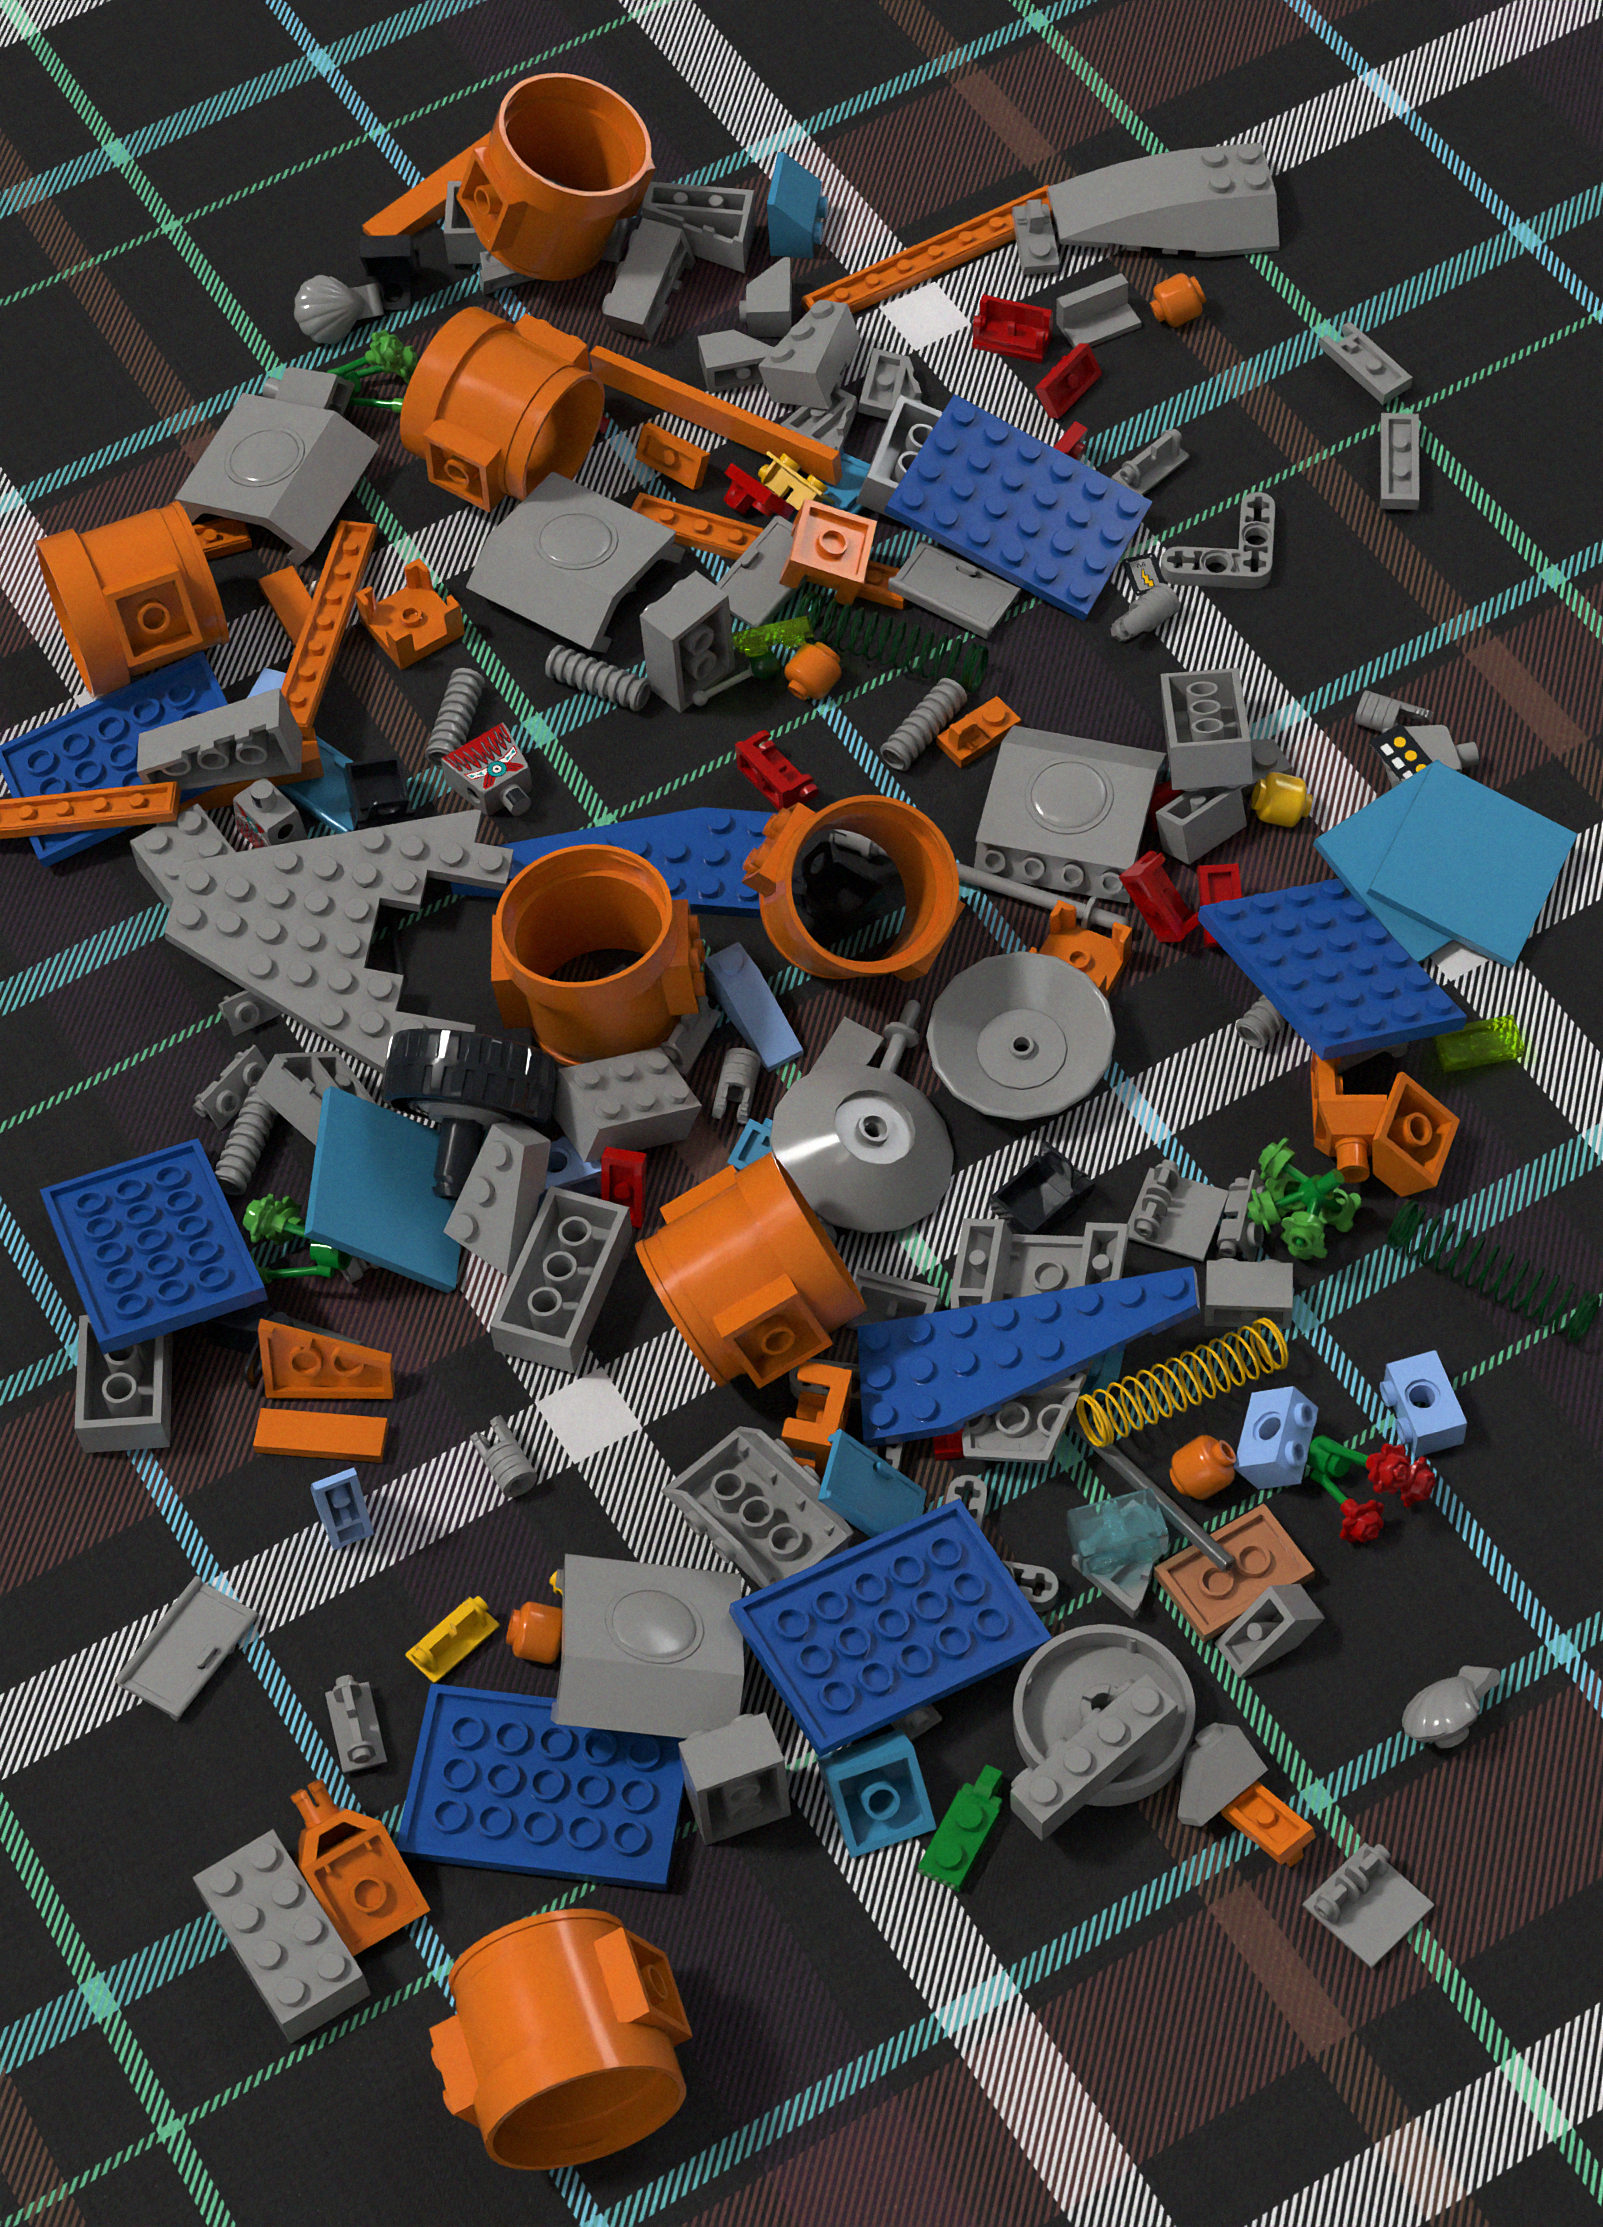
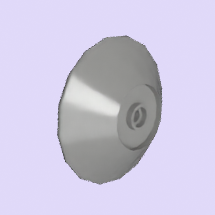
(1015, 1003)
(843, 1170)

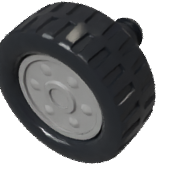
(467, 1087)

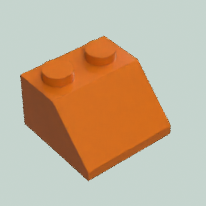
(1412, 1138)

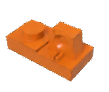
(672, 456)
(977, 732)
(1269, 1823)

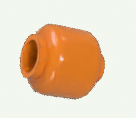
(1178, 300)
(813, 671)
(1203, 1467)
(536, 1632)

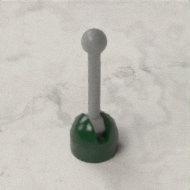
(761, 667)

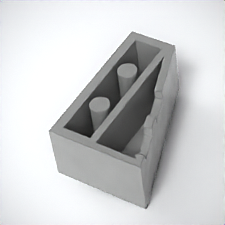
(297, 1082)

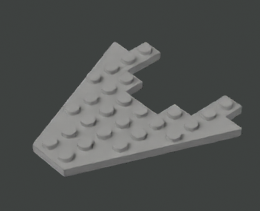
(304, 913)

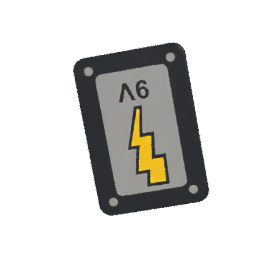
(1143, 573)

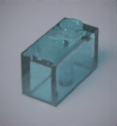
(1117, 1532)

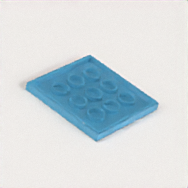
(1357, 851)
(1472, 864)
(376, 1191)

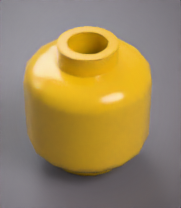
(1281, 799)

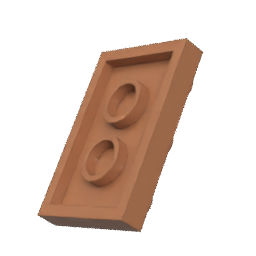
(1217, 1599)

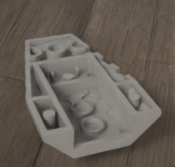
(1173, 200)
(1006, 1266)

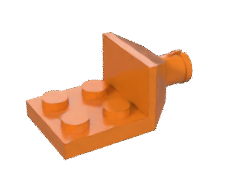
(1343, 1122)
(354, 1871)

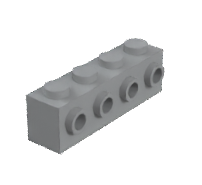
(1093, 1756)

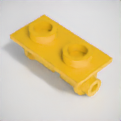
(783, 475)
(453, 1639)

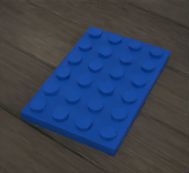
(1018, 507)
(99, 745)
(1331, 969)
(152, 1246)
(889, 1626)
(537, 1796)

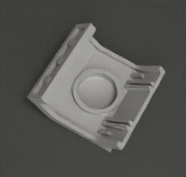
(279, 470)
(569, 559)
(1066, 812)
(648, 1647)

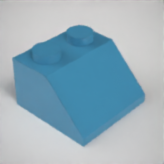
(795, 209)
(876, 1792)

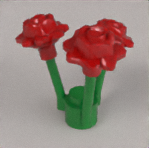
(1387, 1471)

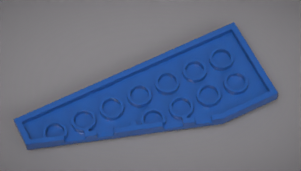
(693, 850)
(952, 1365)

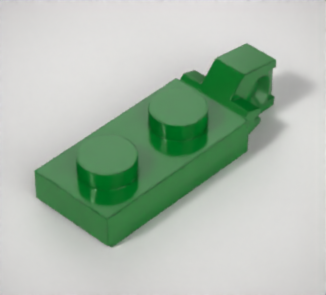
(964, 1831)

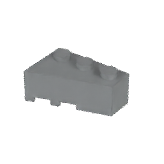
(714, 219)
(646, 278)
(811, 356)
(501, 1195)

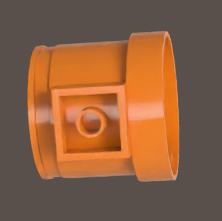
(563, 132)
(501, 406)
(132, 595)
(911, 843)
(587, 903)
(749, 1273)
(562, 2039)

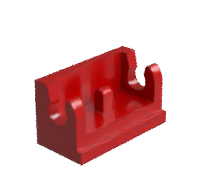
(1012, 329)
(773, 772)
(1158, 899)

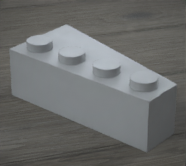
(224, 745)

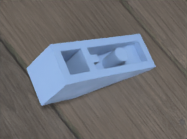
(751, 1006)
(342, 1508)

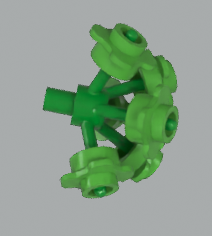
(1293, 1193)

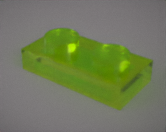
(758, 639)
(1479, 1044)

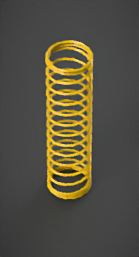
(1106, 1429)

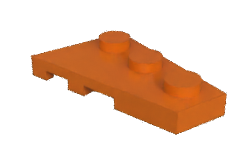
(320, 1366)

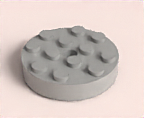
(1081, 1674)

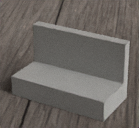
(1097, 312)

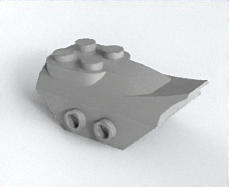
(759, 1507)

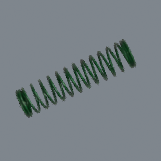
(967, 671)
(1579, 1321)

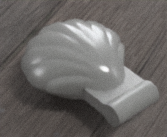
(330, 308)
(1448, 1707)

